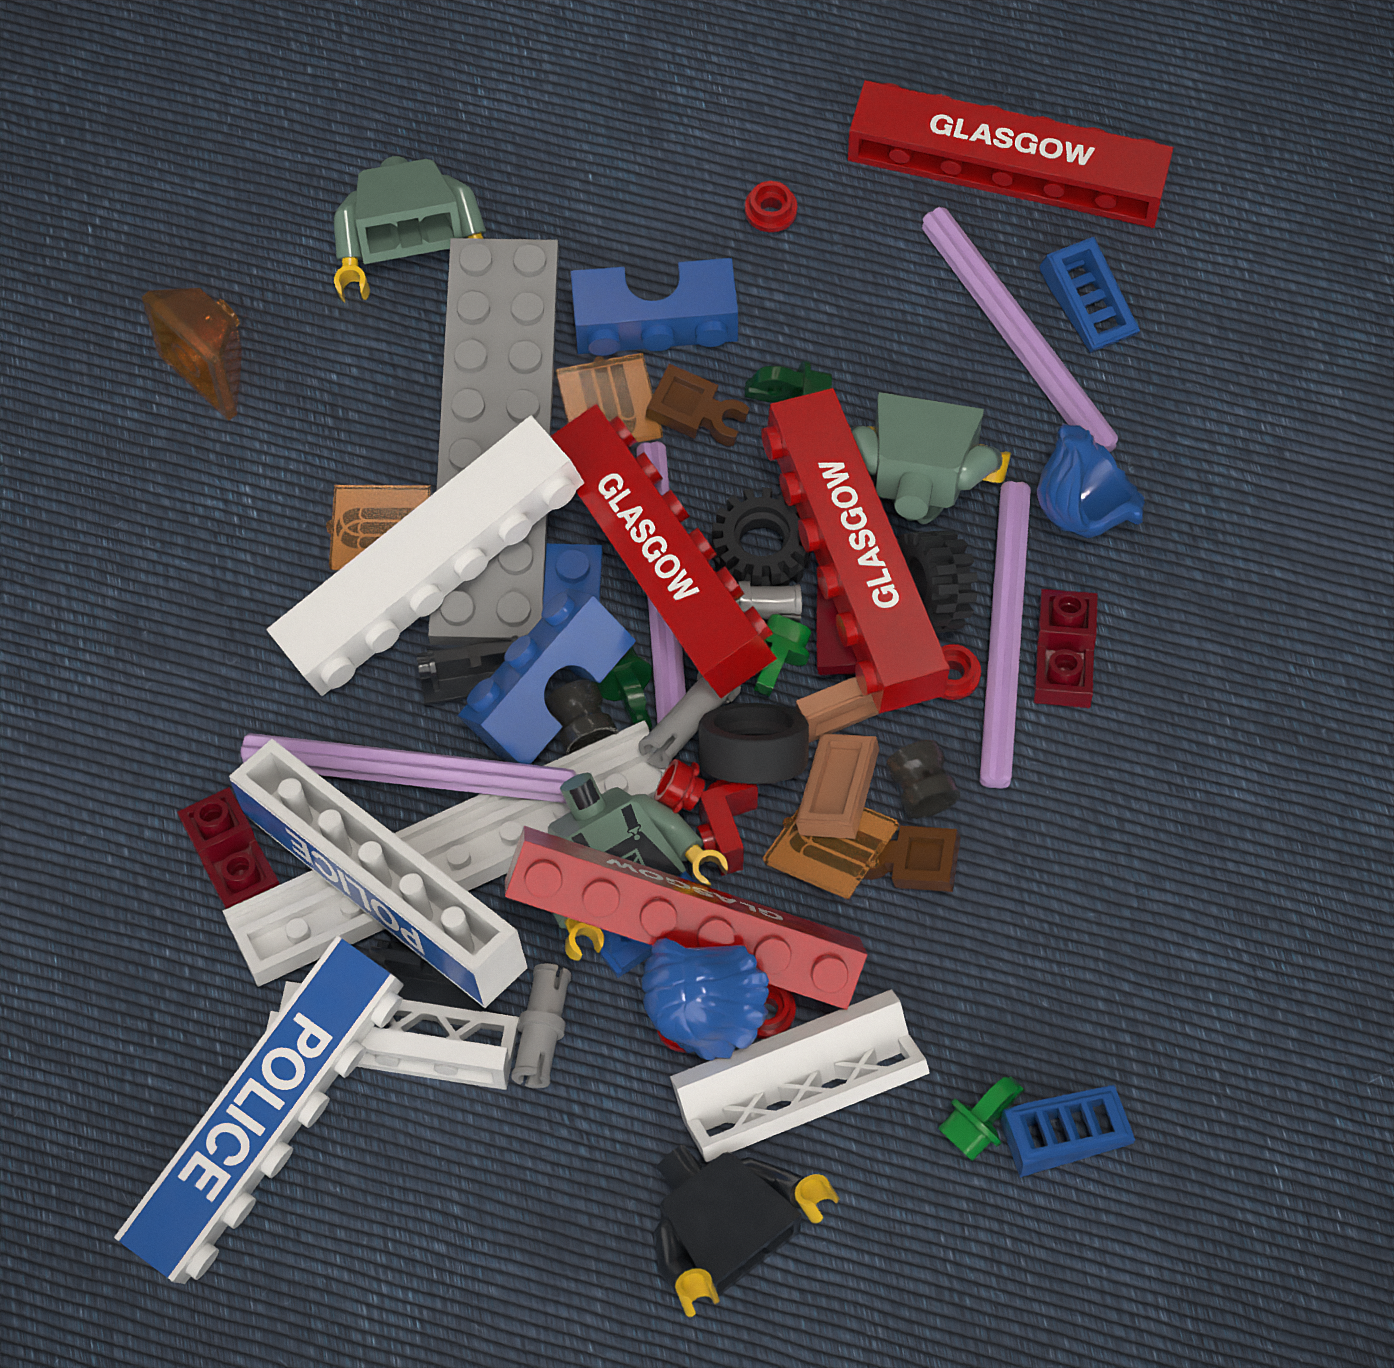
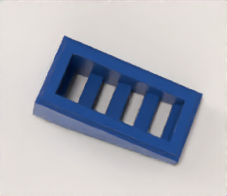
(1090, 258)
(1033, 1160)

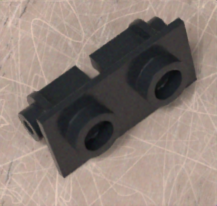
(455, 671)
(420, 979)

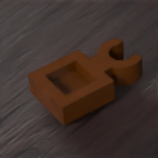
(689, 402)
(920, 859)

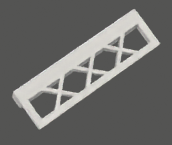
(437, 1056)
(793, 1070)

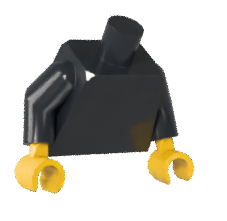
(728, 1219)

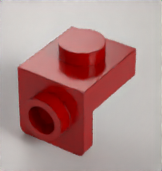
(718, 829)

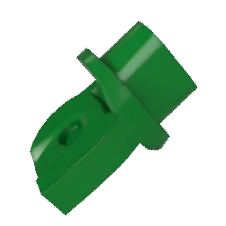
(788, 646)
(971, 1127)

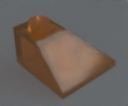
(198, 342)

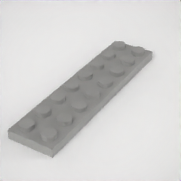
(493, 379)

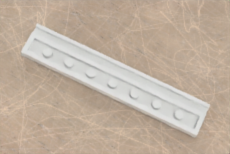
(466, 842)

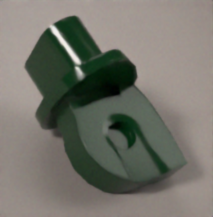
(781, 383)
(627, 684)

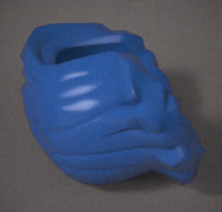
(1084, 488)
(705, 997)

